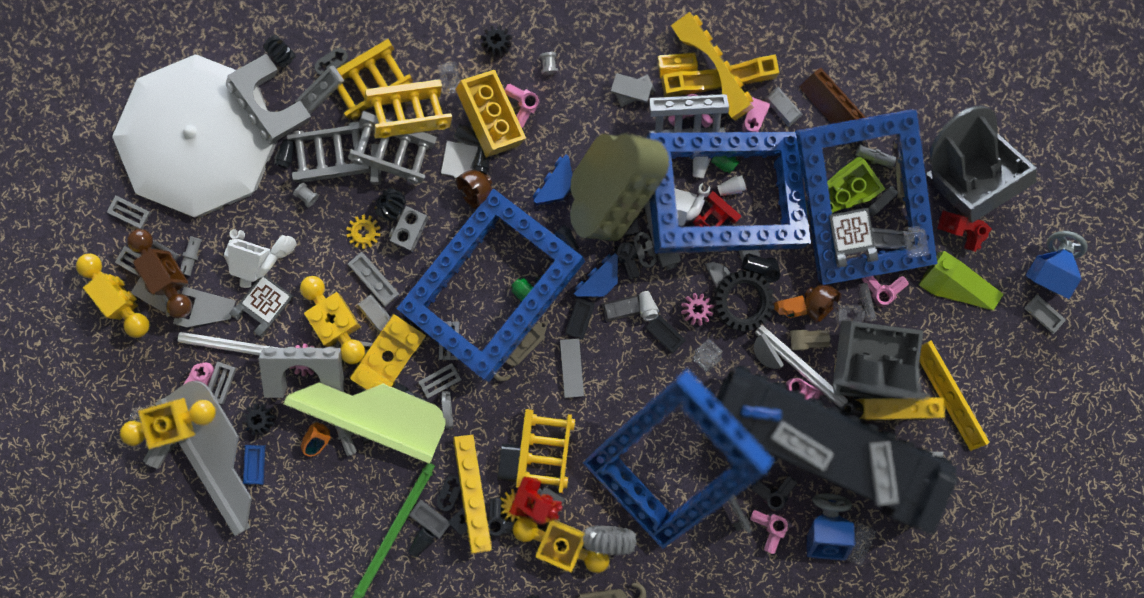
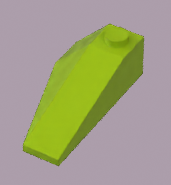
(853, 185)
(958, 282)

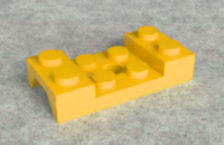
(395, 337)

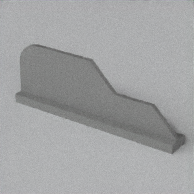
(213, 457)

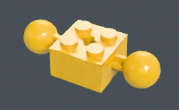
(111, 296)
(319, 316)
(167, 423)
(526, 530)

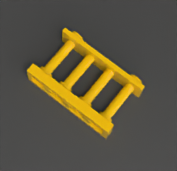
(368, 60)
(404, 93)
(902, 408)
(528, 439)

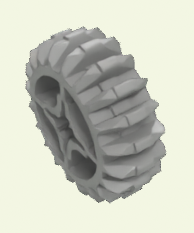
(609, 540)

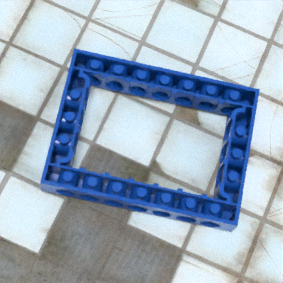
(810, 145)
(794, 226)
(527, 314)
(665, 527)

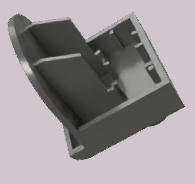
(977, 165)
(878, 362)

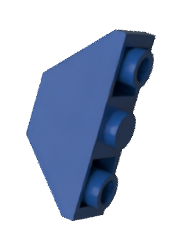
(556, 184)
(600, 280)

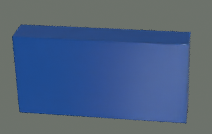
(254, 464)

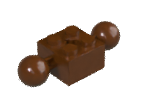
(160, 273)

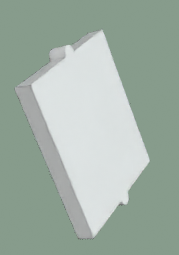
(458, 158)

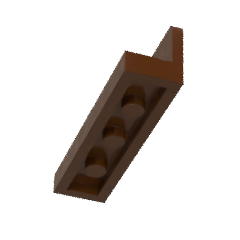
(829, 98)

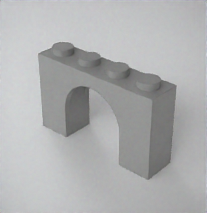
(271, 124)
(274, 362)

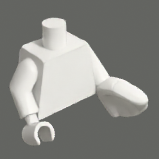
(688, 204)
(253, 261)

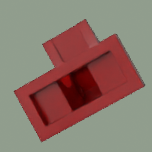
(719, 210)
(956, 224)
(545, 507)

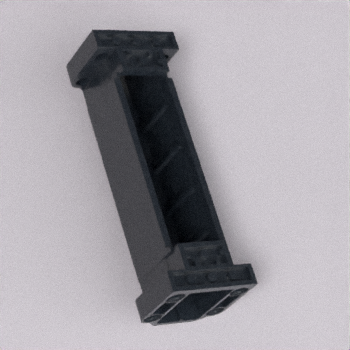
(921, 479)

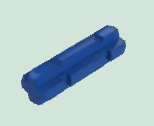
(761, 413)

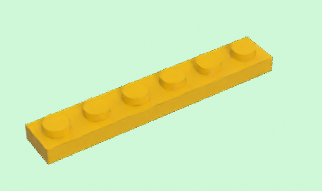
(953, 398)
(472, 494)

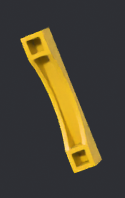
(690, 33)
(699, 81)

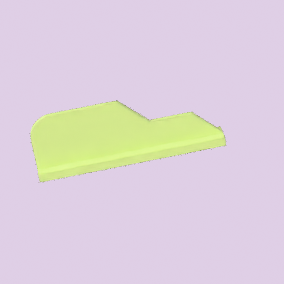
(377, 414)

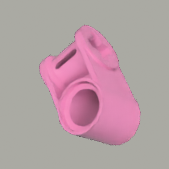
(755, 115)
(196, 373)
(809, 390)

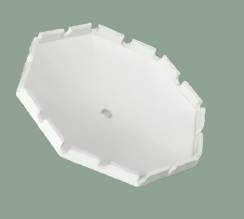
(191, 139)

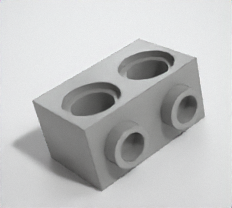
(414, 230)

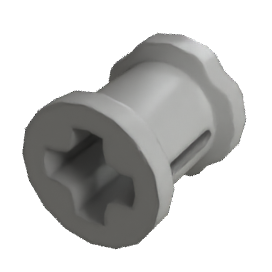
(548, 63)
(305, 195)

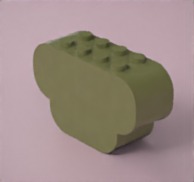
(615, 184)

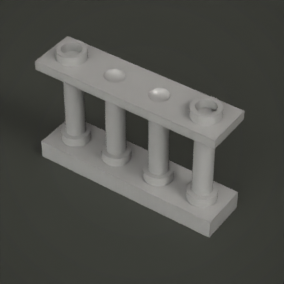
(689, 106)
(423, 141)
(323, 171)

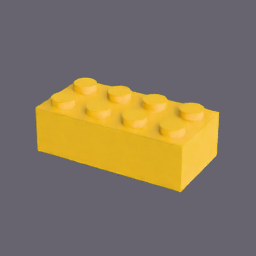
(490, 113)

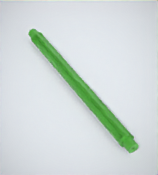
(426, 472)

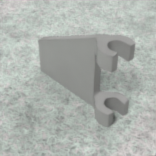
(206, 308)

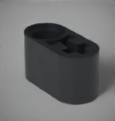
(509, 462)

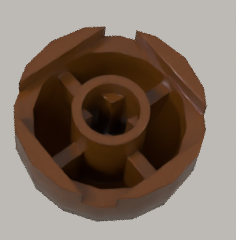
(475, 186)
(820, 301)

